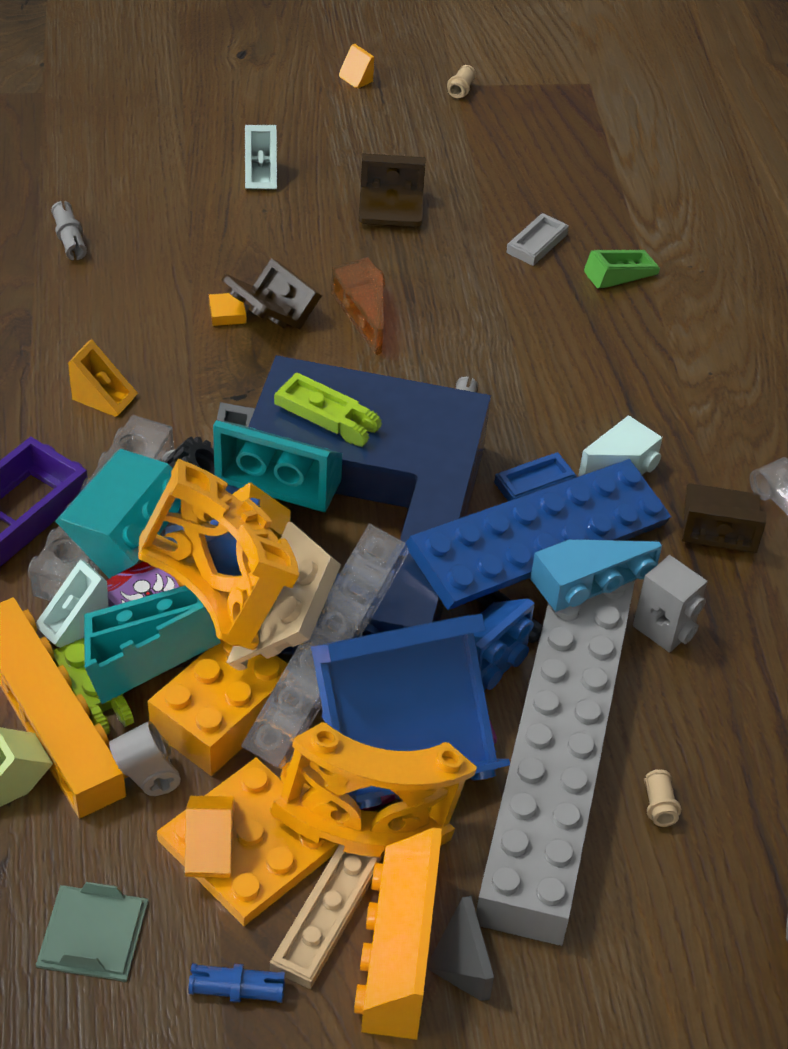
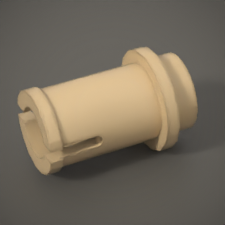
(459, 85)
(663, 807)

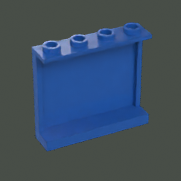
(409, 693)

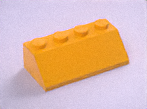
(401, 936)

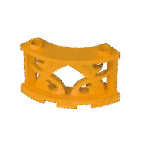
(266, 563)
(424, 779)

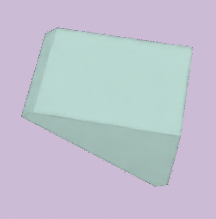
(260, 157)
(80, 594)

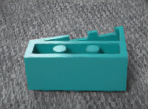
(144, 639)

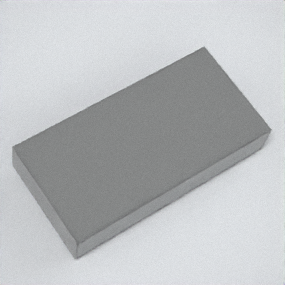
(537, 239)

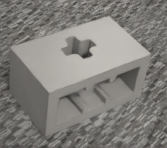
(670, 604)

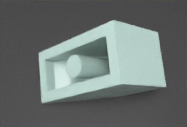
(622, 442)

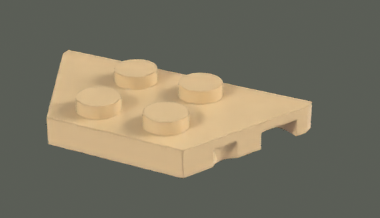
(296, 608)

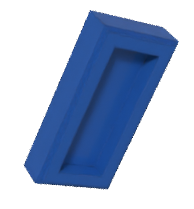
(533, 476)

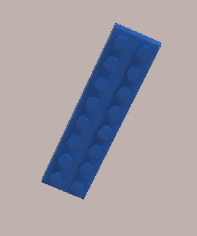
(499, 543)

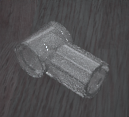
(772, 482)

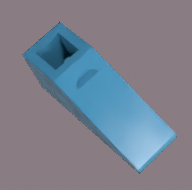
(585, 568)

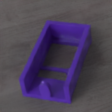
(52, 469)

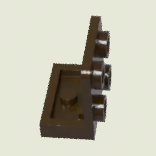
(392, 190)
(276, 295)

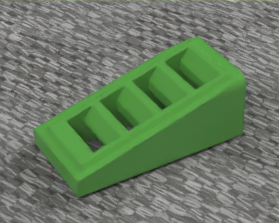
(617, 267)

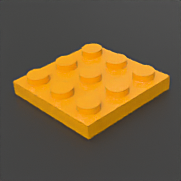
(265, 852)

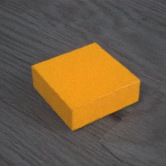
(226, 310)

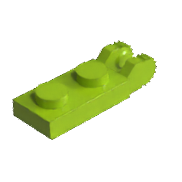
(328, 409)
(73, 659)

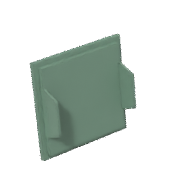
(93, 932)

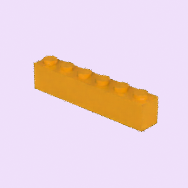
(59, 719)

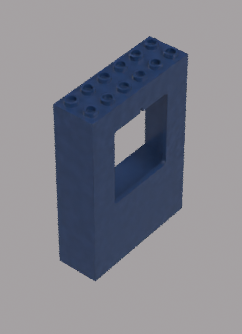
(416, 460)

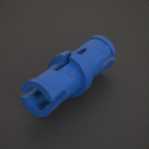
(236, 983)

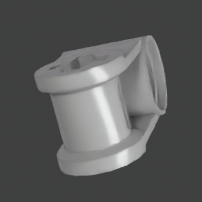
(145, 759)

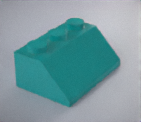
(276, 465)
(116, 509)

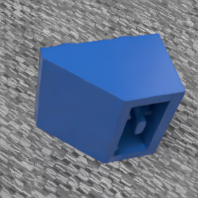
(504, 638)

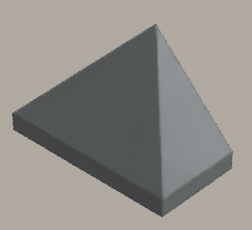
(463, 954)

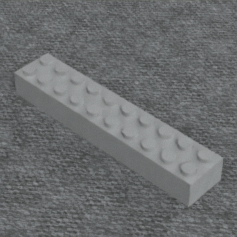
(554, 770)

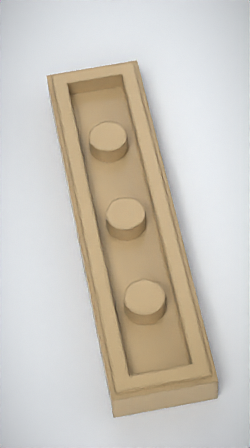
(324, 917)

